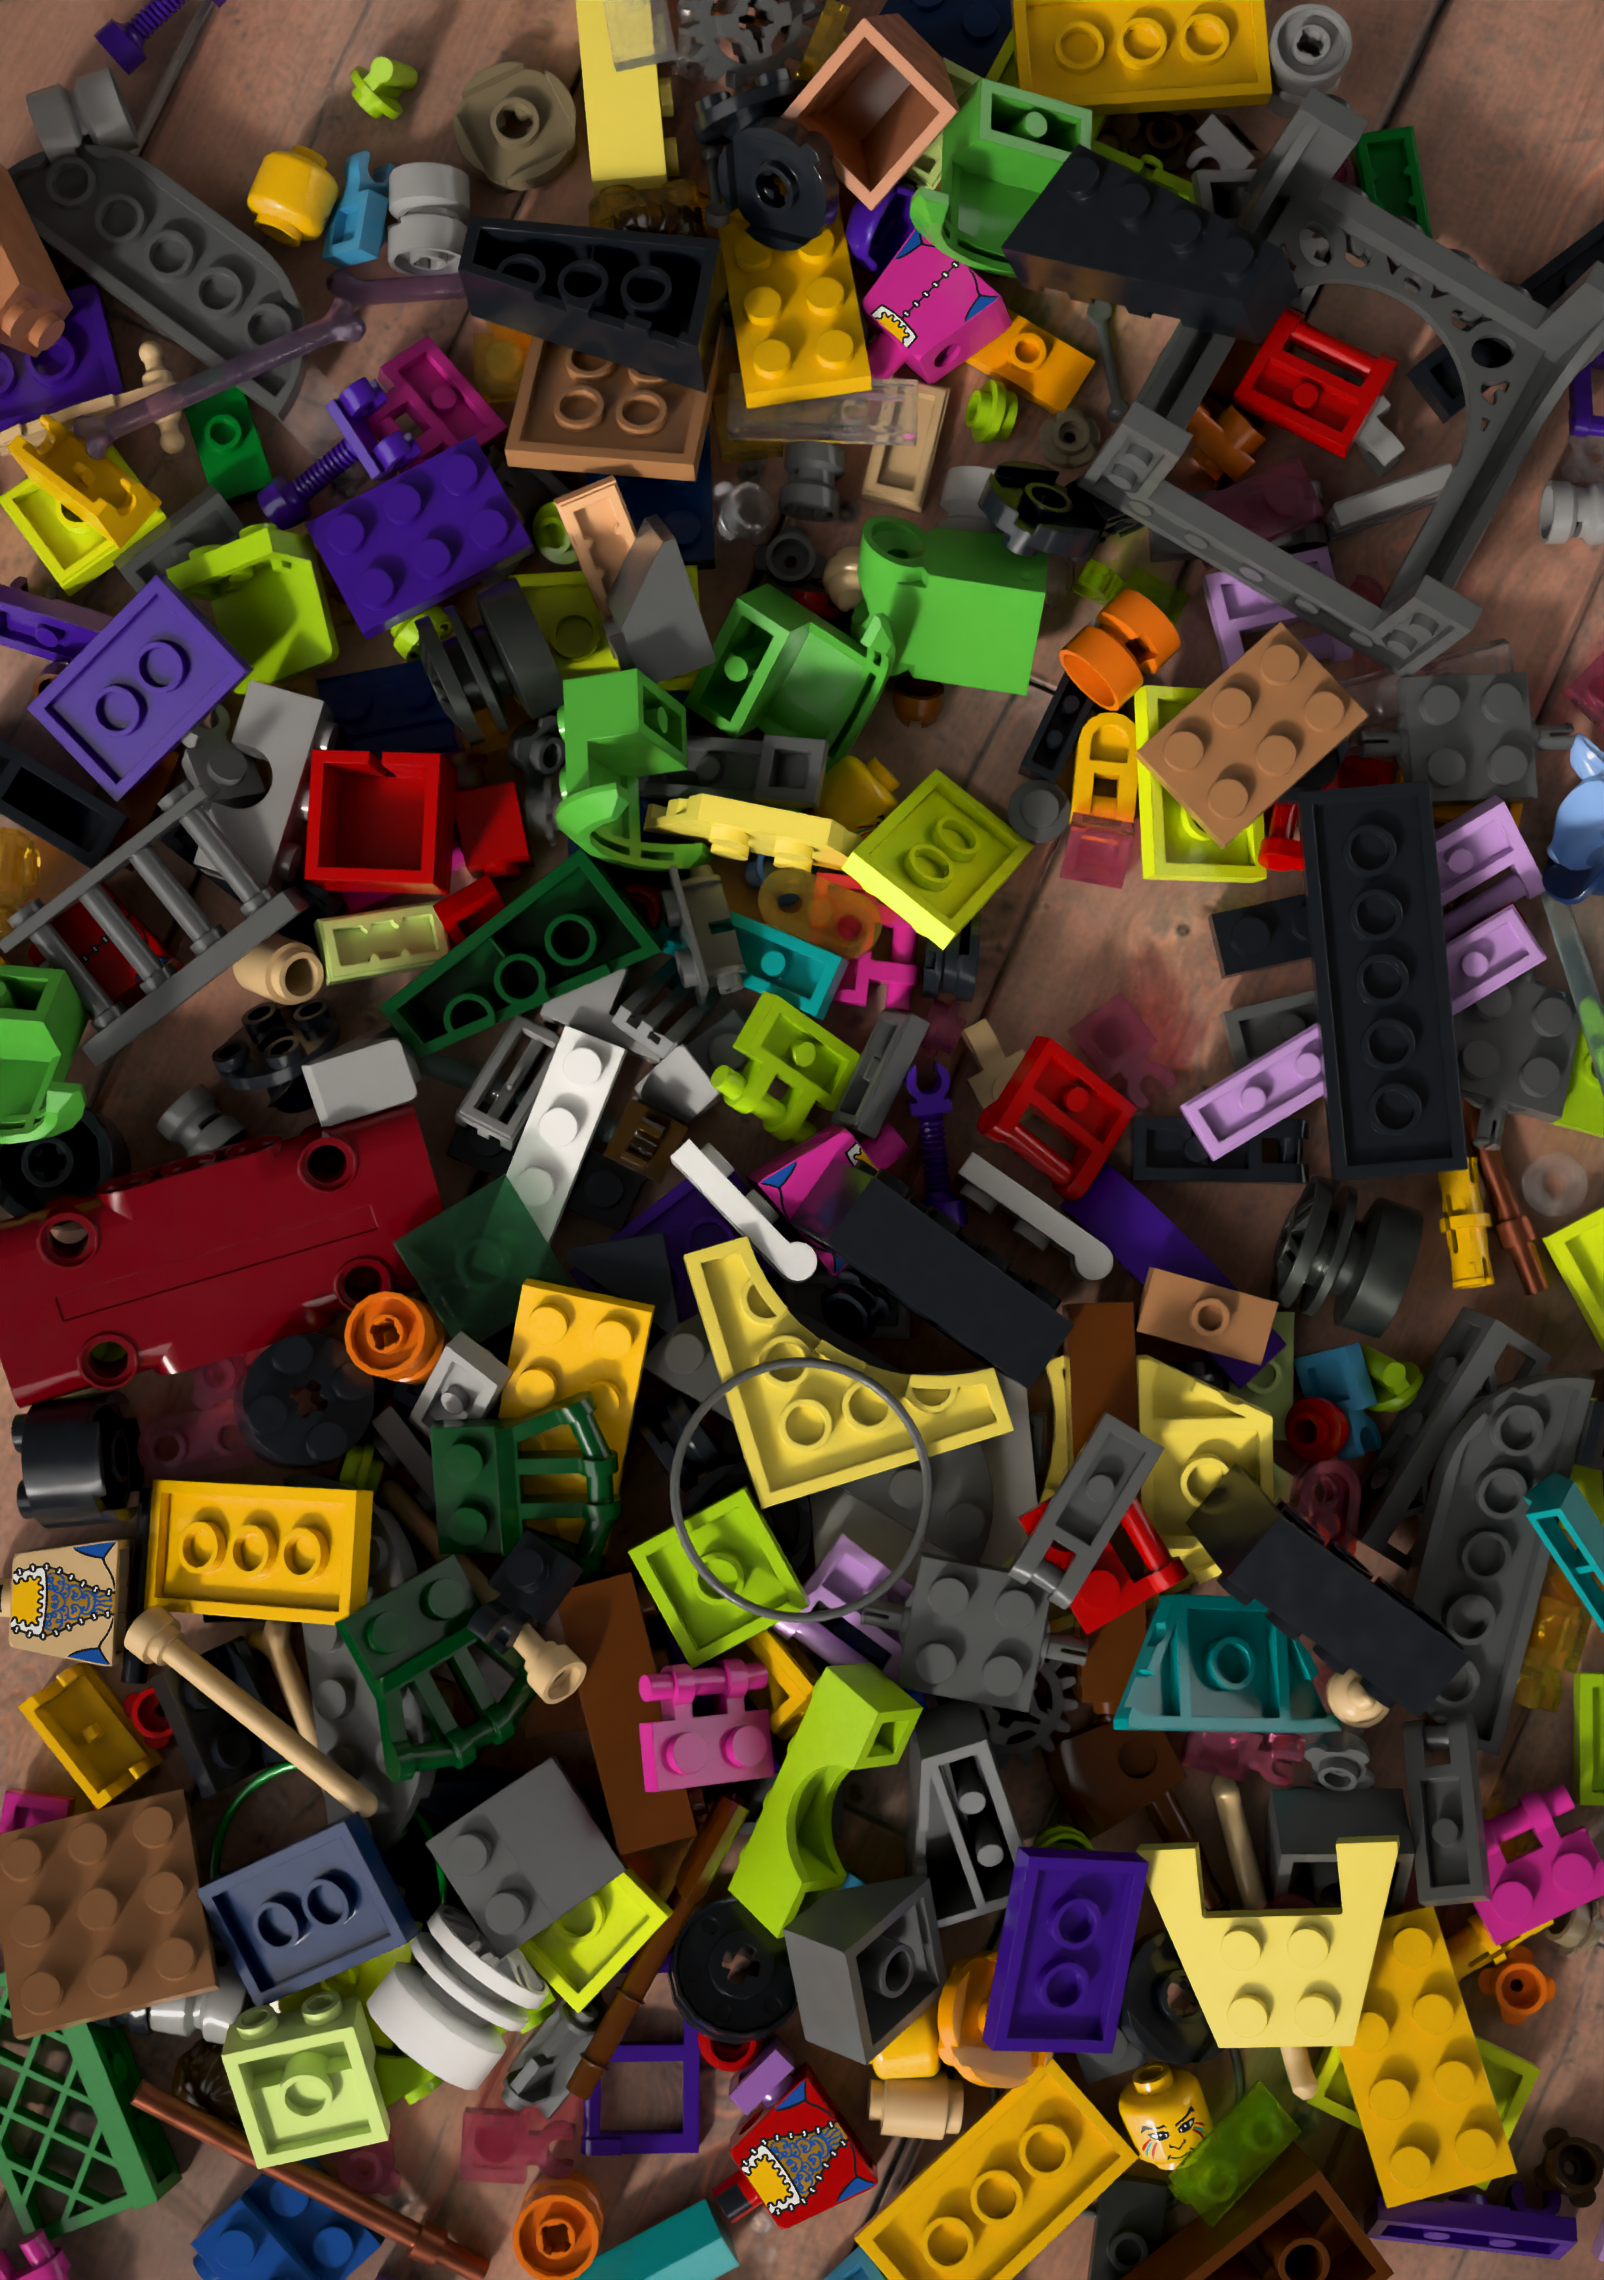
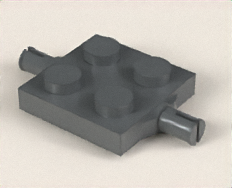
(1467, 737)
(1516, 1054)
(973, 1633)

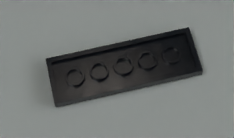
(1381, 981)

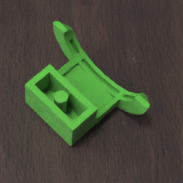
(994, 169)
(792, 673)
(612, 734)
(38, 1041)

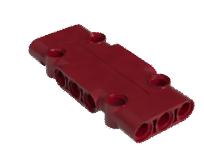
(210, 1255)

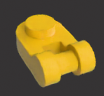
(1106, 752)

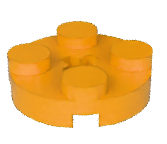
(962, 2023)

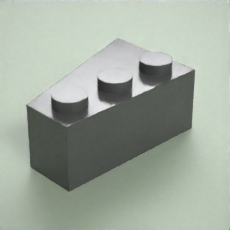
(959, 1814)

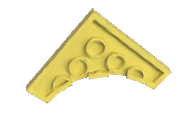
(810, 1424)

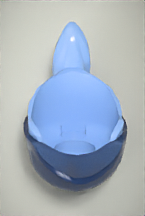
(1577, 843)

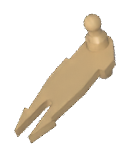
(153, 380)

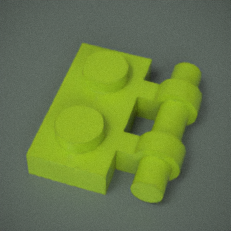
(797, 1052)

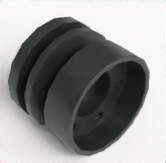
(491, 661)
(1355, 1259)

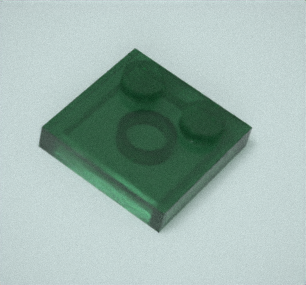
(478, 1258)

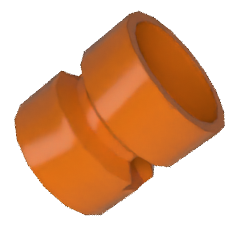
(1129, 641)
(395, 1337)
(559, 2227)

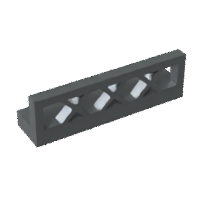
(1420, 1430)

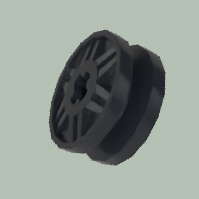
(701, 1985)

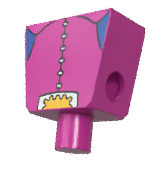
(929, 313)
(792, 1175)

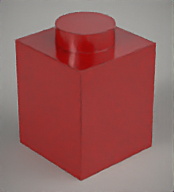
(493, 832)

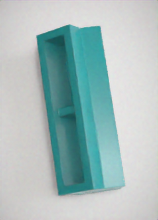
(1562, 1498)
(679, 2248)

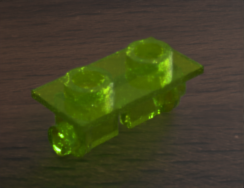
(1233, 2154)

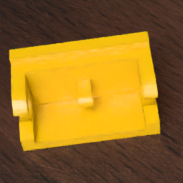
(89, 488)
(789, 1678)
(91, 1733)

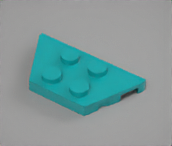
(1221, 1670)

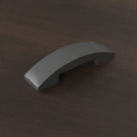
(769, 773)

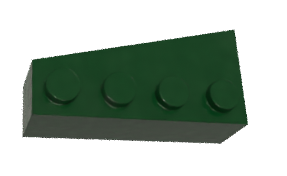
(539, 947)

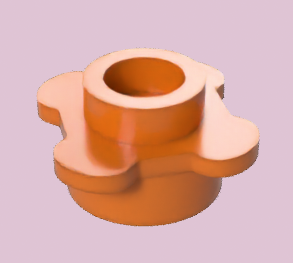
(1532, 1995)

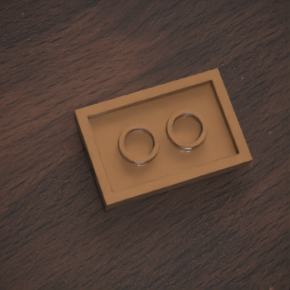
(1251, 735)

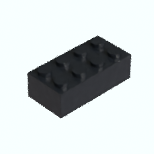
(934, 1269)

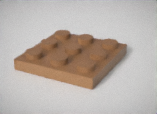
(607, 417)
(103, 1914)

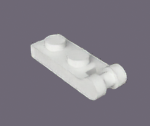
(747, 1214)
(1036, 1220)

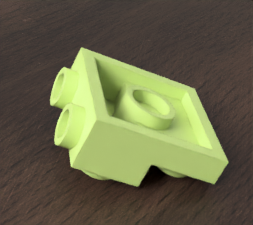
(305, 2079)

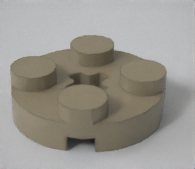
(510, 162)

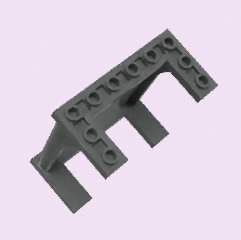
(1547, 349)

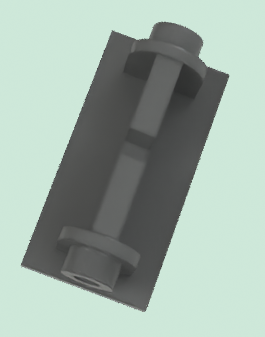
(692, 908)
(551, 2057)

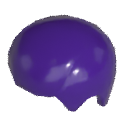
(879, 234)

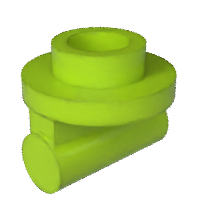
(380, 87)
(551, 535)
(1392, 1381)

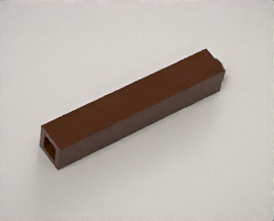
(1100, 1380)

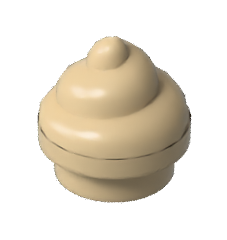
(841, 579)
(1352, 1702)

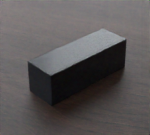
(1056, 732)

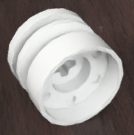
(449, 2008)

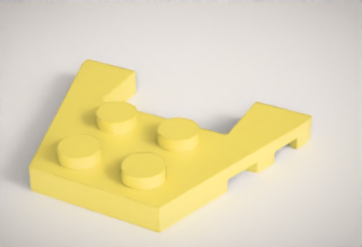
(1277, 1971)

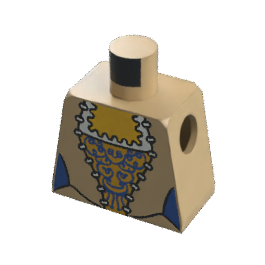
(70, 1600)

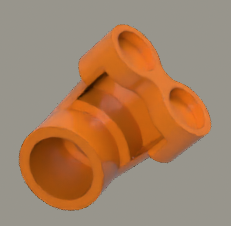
(1224, 442)

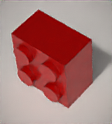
(381, 828)

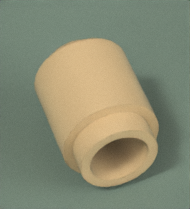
(281, 970)
(916, 2106)

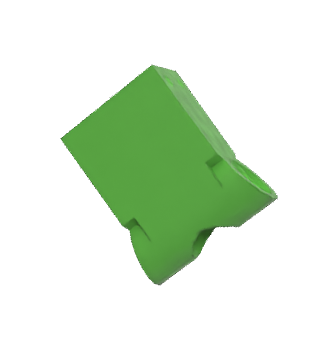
(955, 602)

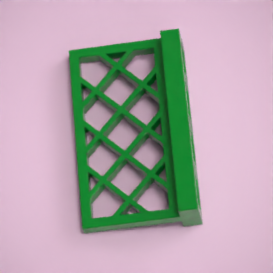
(133, 2136)

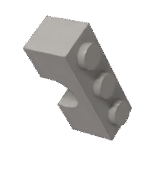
(281, 731)

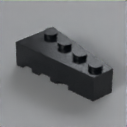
(1147, 249)
(601, 291)
(1324, 1594)

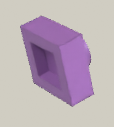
(765, 2078)

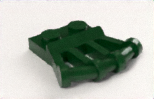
(482, 1482)
(405, 1637)

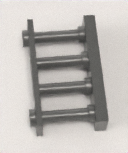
(212, 945)

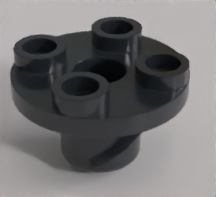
(724, 115)
(274, 1047)

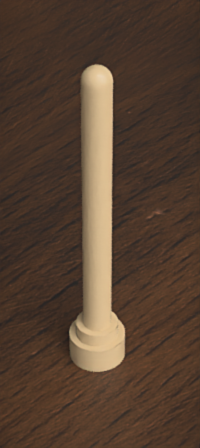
(158, 1639)
(551, 1668)

